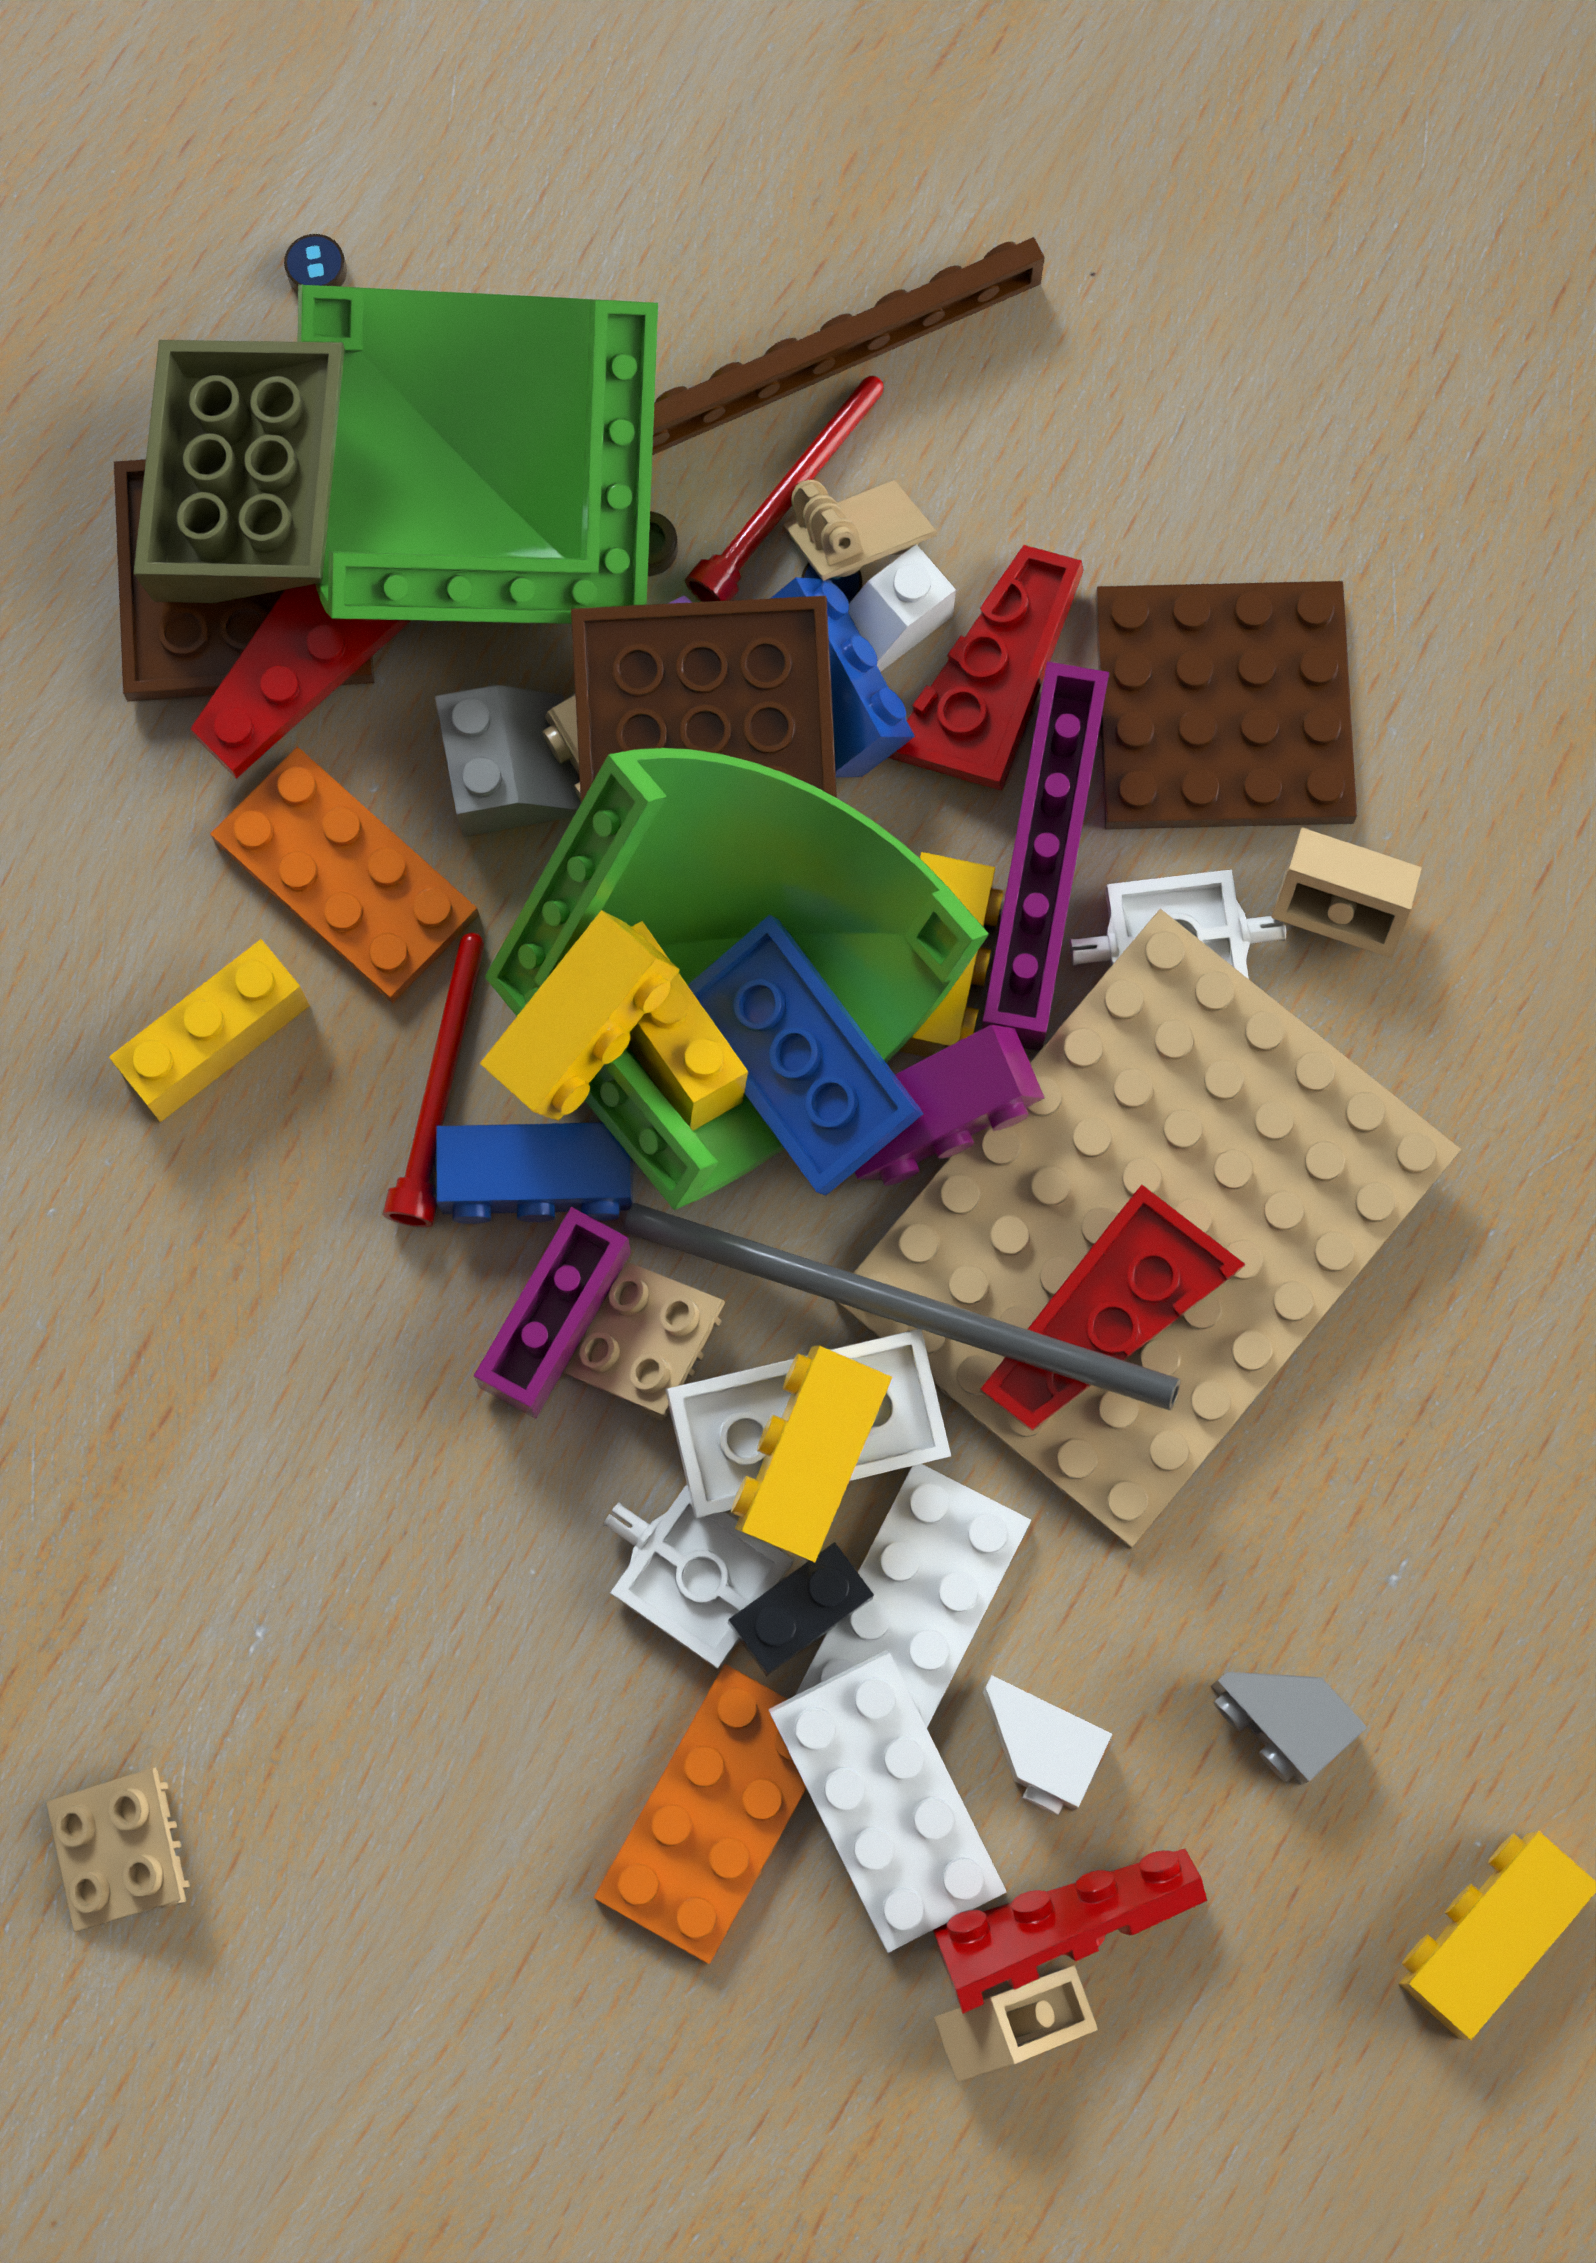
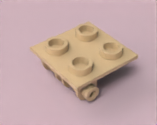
(856, 530)
(645, 1338)
(117, 1849)

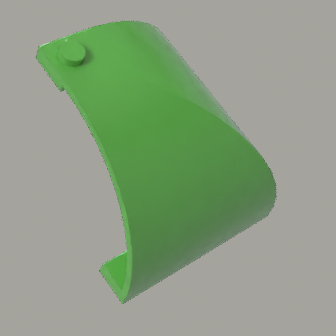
(486, 453)
(702, 858)

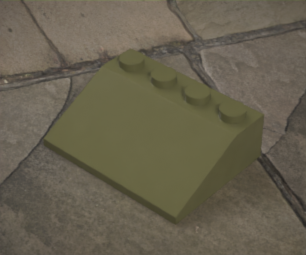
(238, 468)

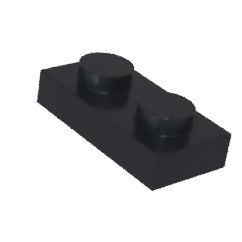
(800, 1609)

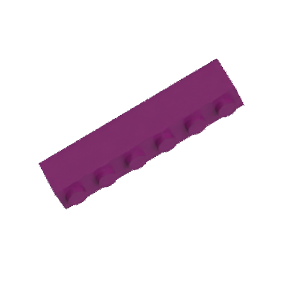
(1045, 852)

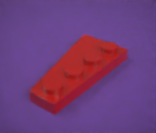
(284, 675)
(987, 689)
(1118, 1298)
(1068, 1921)

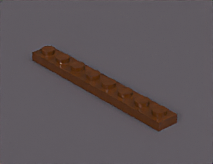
(846, 343)

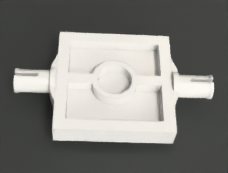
(1198, 902)
(694, 1574)

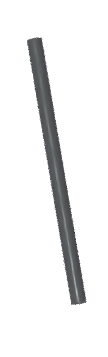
(904, 1306)

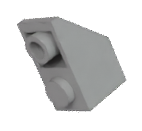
(1292, 1716)

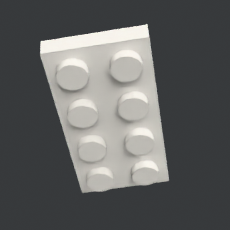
(725, 1416)
(930, 1585)
(887, 1800)

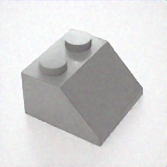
(501, 761)

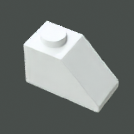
(902, 605)
(1045, 1746)

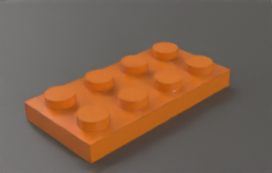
(345, 874)
(708, 1821)

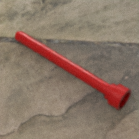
(718, 576)
(413, 1198)

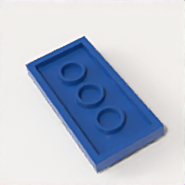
(804, 1056)

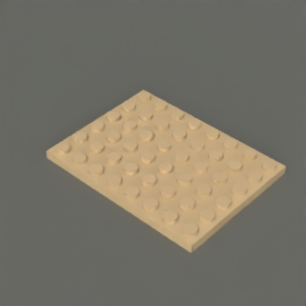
(1230, 1118)

